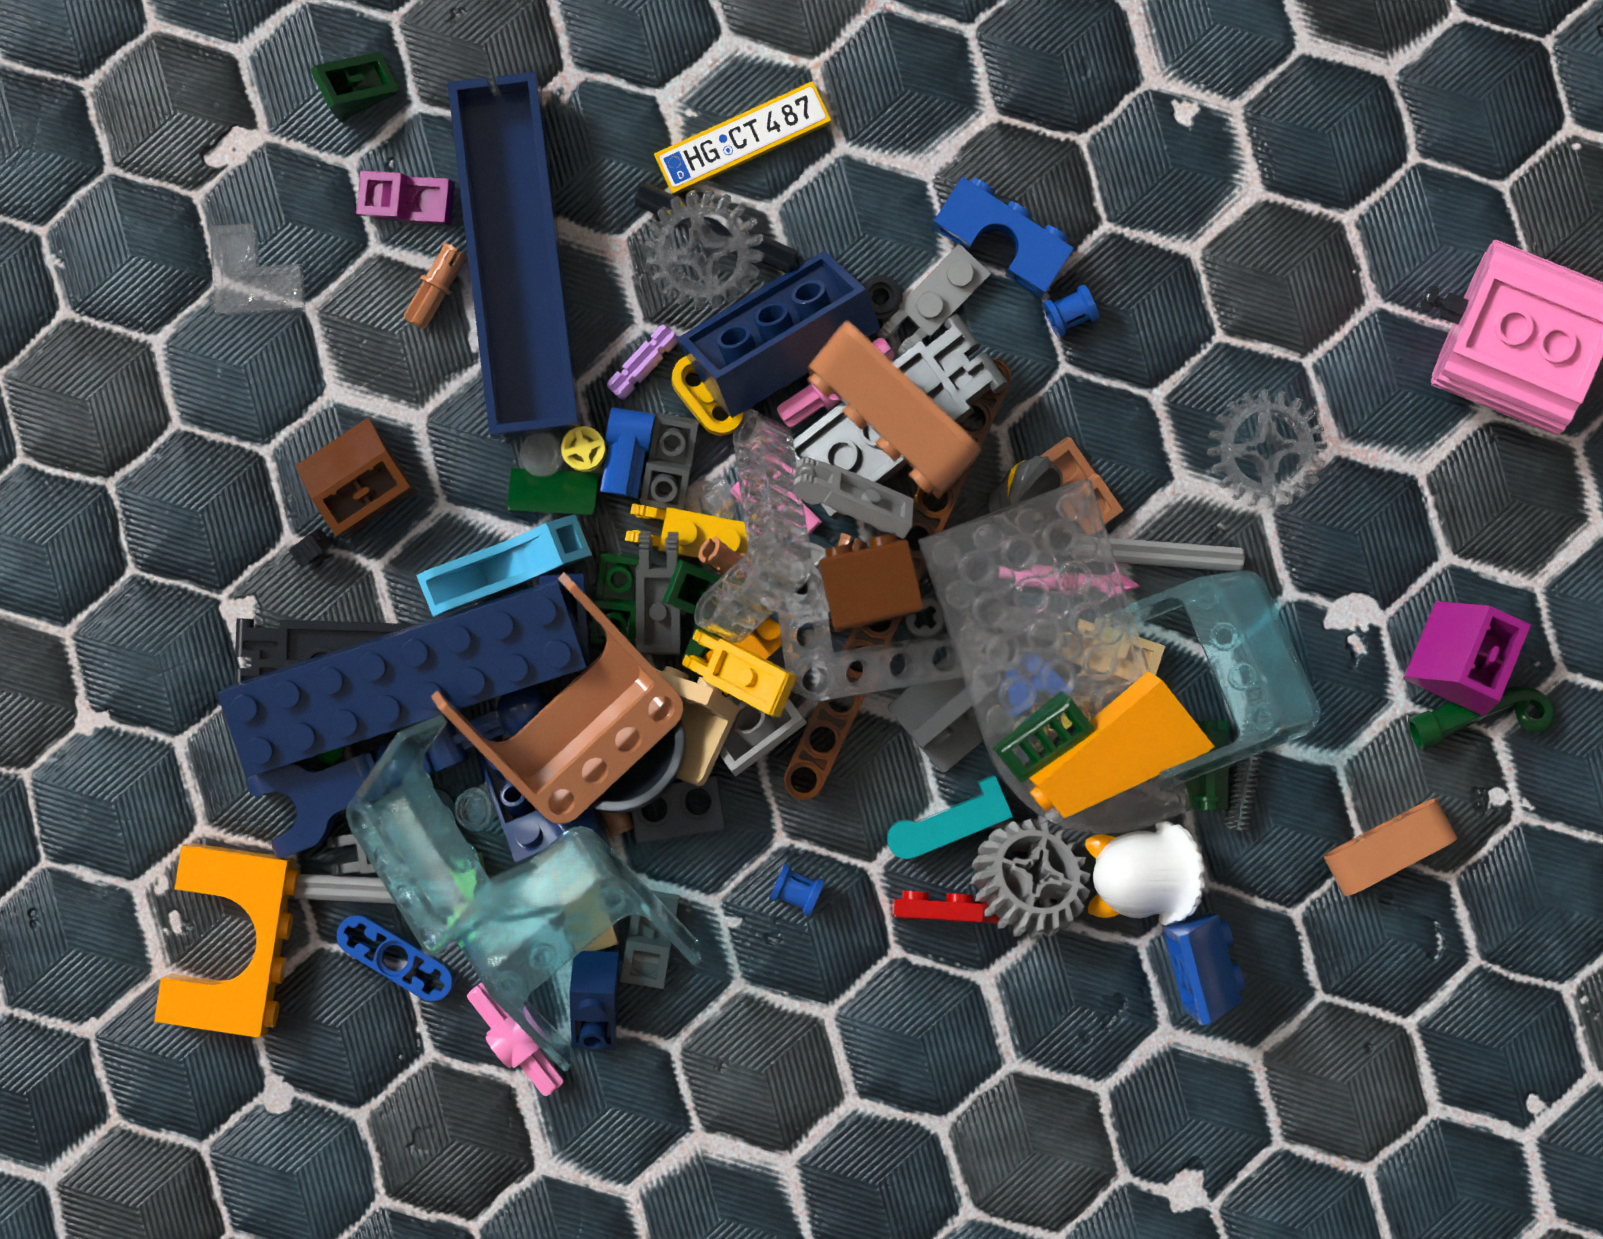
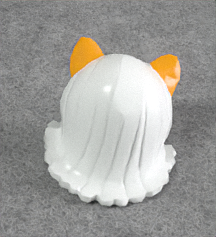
(1147, 874)

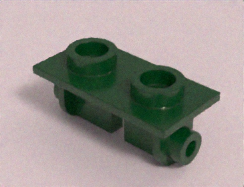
(1211, 789)

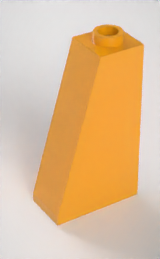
(1132, 743)

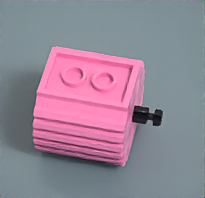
(1521, 337)

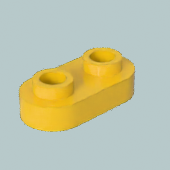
(700, 401)

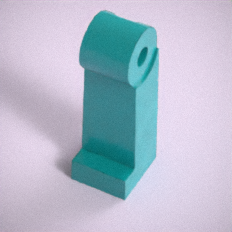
(912, 839)

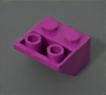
(1467, 654)

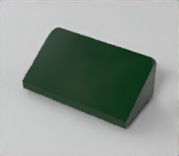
(555, 494)

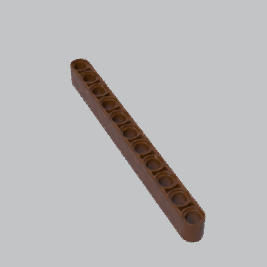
(863, 636)

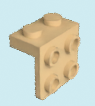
(706, 722)

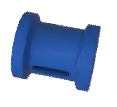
(1071, 311)
(797, 890)

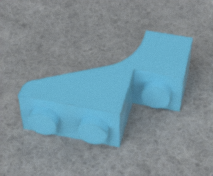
(504, 565)

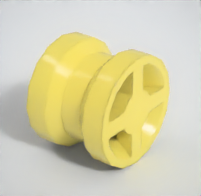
(581, 442)

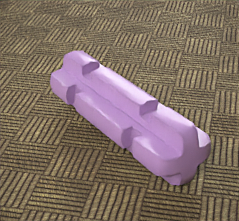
(642, 362)

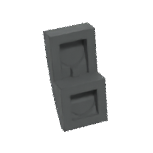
(648, 948)

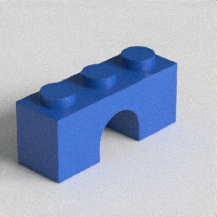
(975, 210)

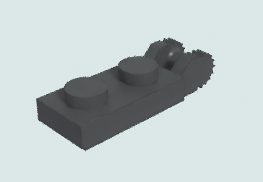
(656, 622)

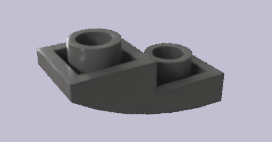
(669, 461)

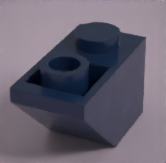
(594, 1000)

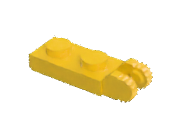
(692, 529)
(742, 674)

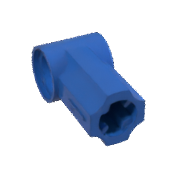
(627, 442)

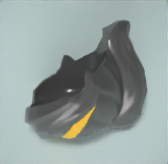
(1025, 481)

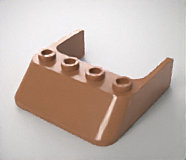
(894, 409)
(586, 731)

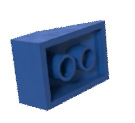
(1203, 966)

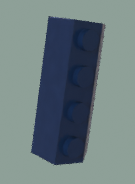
(776, 332)

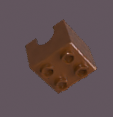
(870, 583)

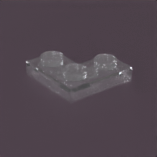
(243, 285)

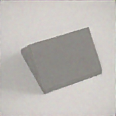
(757, 733)

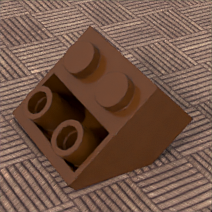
(354, 479)

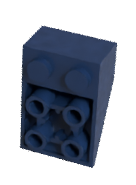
(522, 823)

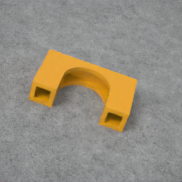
(262, 889)

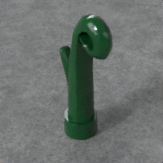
(1431, 727)

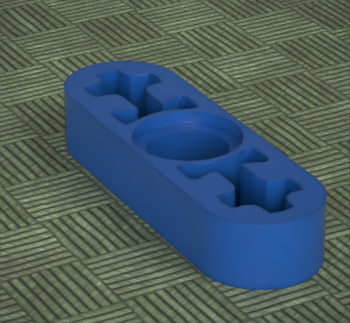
(373, 932)

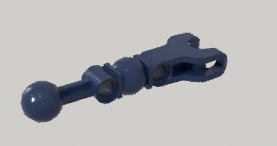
(326, 793)

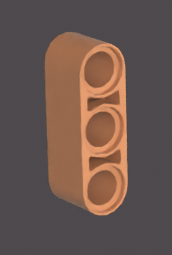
(1390, 847)

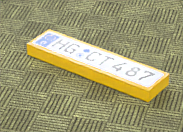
(742, 138)

